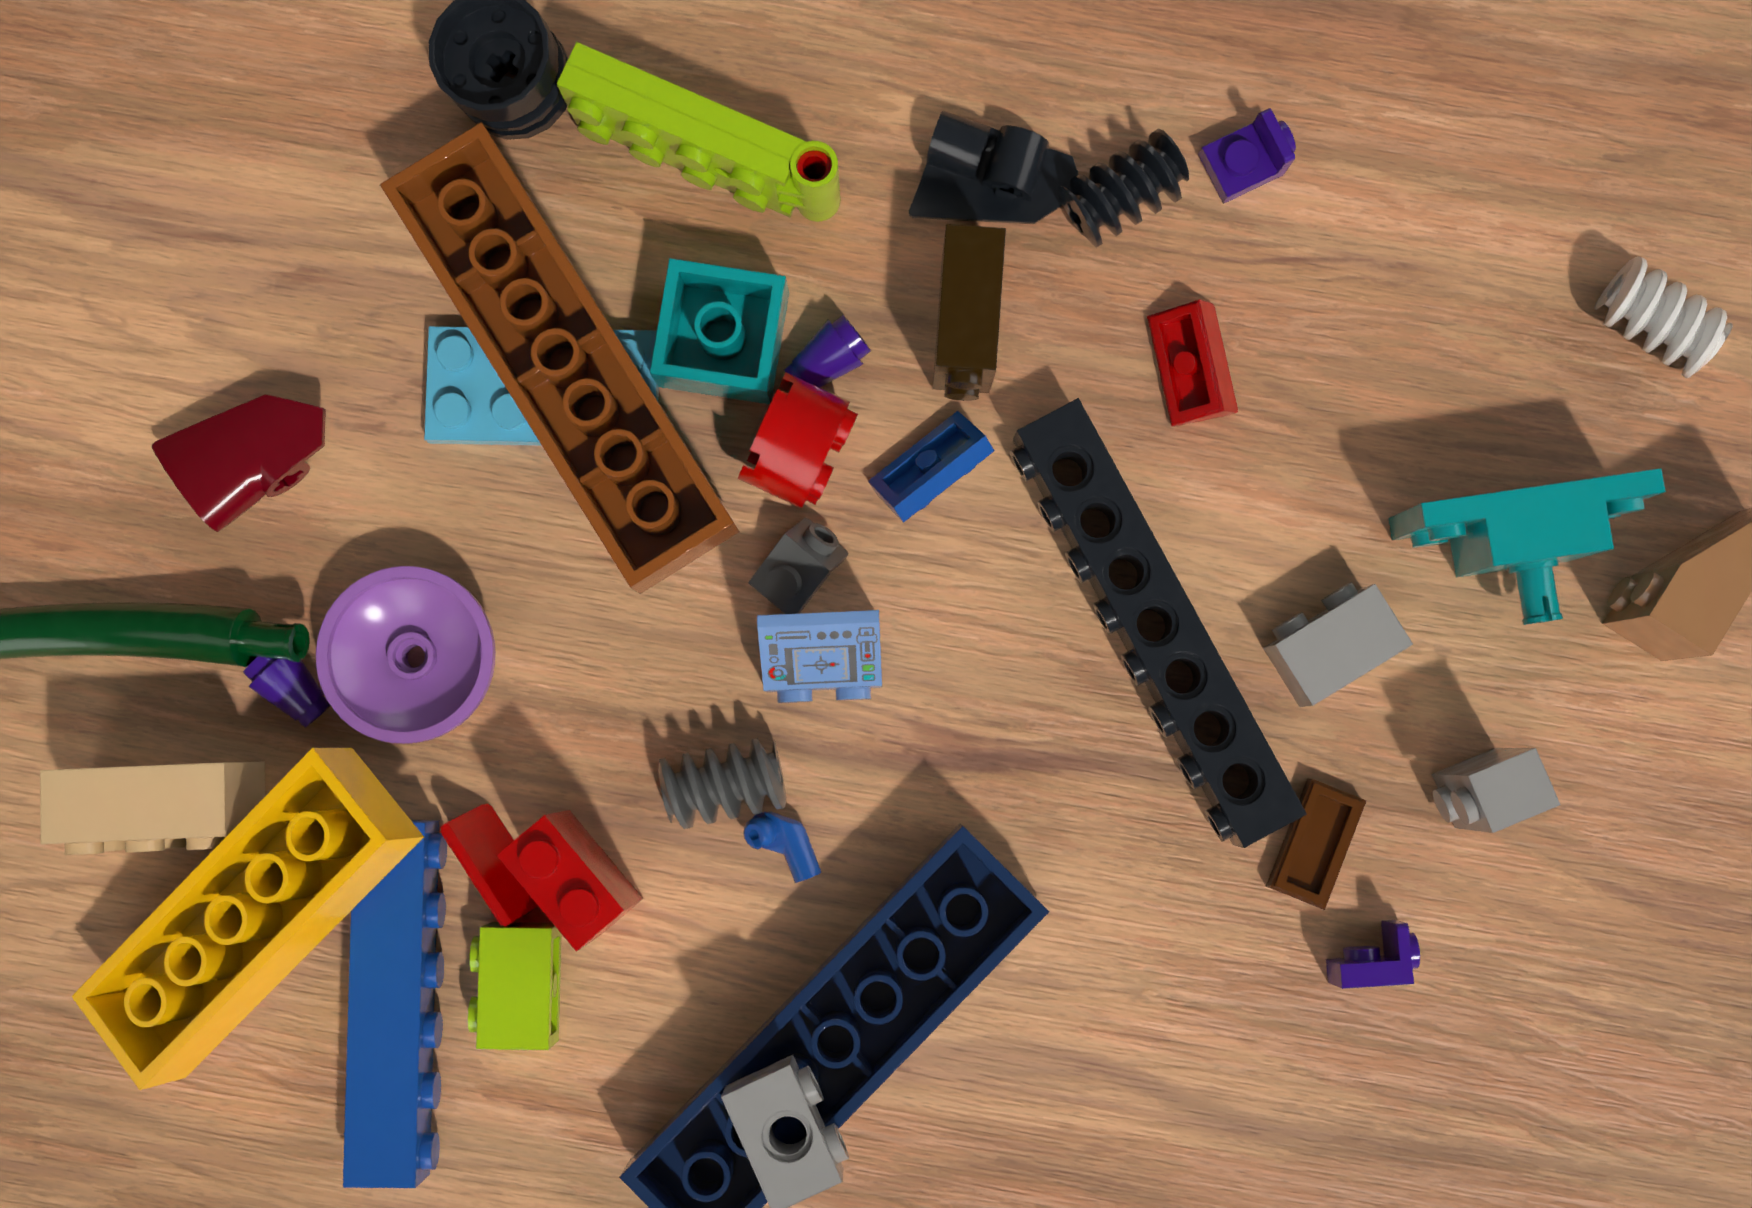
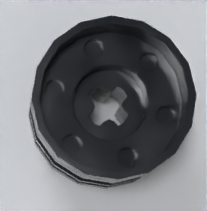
(483, 41)

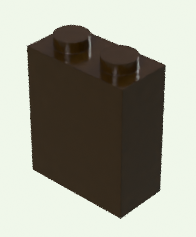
(969, 311)

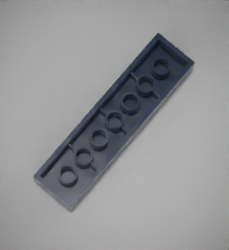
(850, 1019)

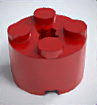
(796, 440)

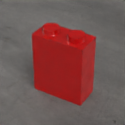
(570, 877)

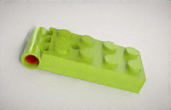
(699, 137)

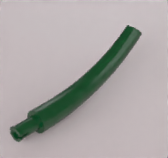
(149, 630)

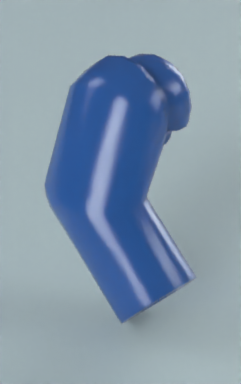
(784, 837)

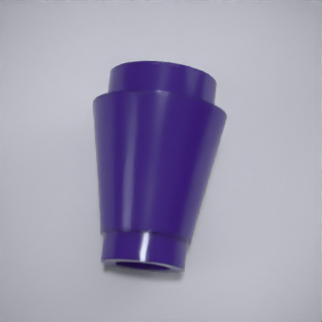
(829, 353)
(288, 688)

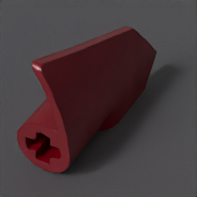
(242, 456)

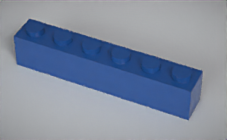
(395, 1023)

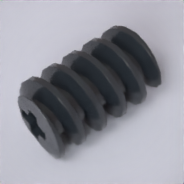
(1125, 185)

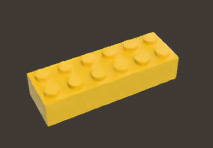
(246, 916)

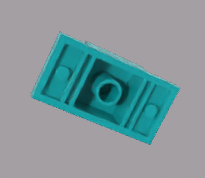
(1529, 530)

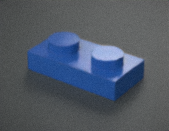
(931, 466)

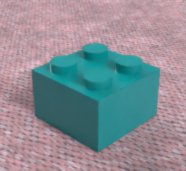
(720, 331)

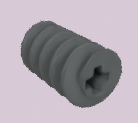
(722, 784)

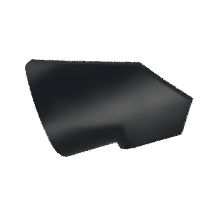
(990, 174)

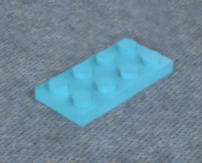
(471, 402)

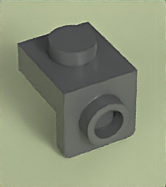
(798, 566)

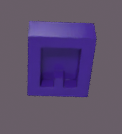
(1249, 156)
(1366, 968)

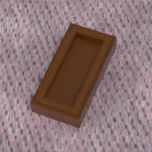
(1316, 844)

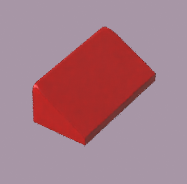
(1192, 363)
(476, 841)

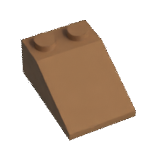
(1689, 596)

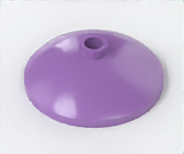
(367, 647)

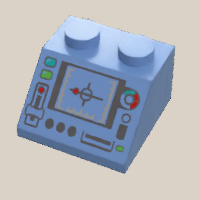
(820, 654)

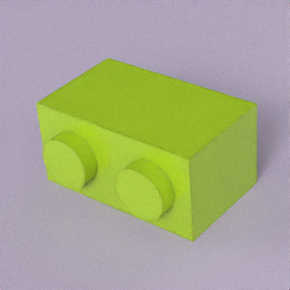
(516, 986)

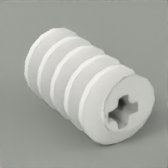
(1665, 315)

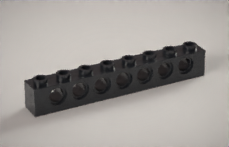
(1269, 798)

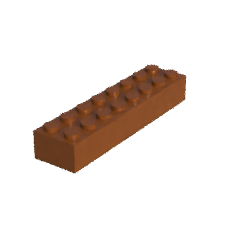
(559, 359)

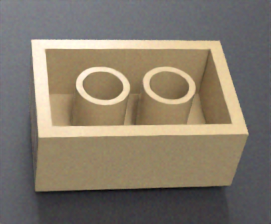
(147, 805)

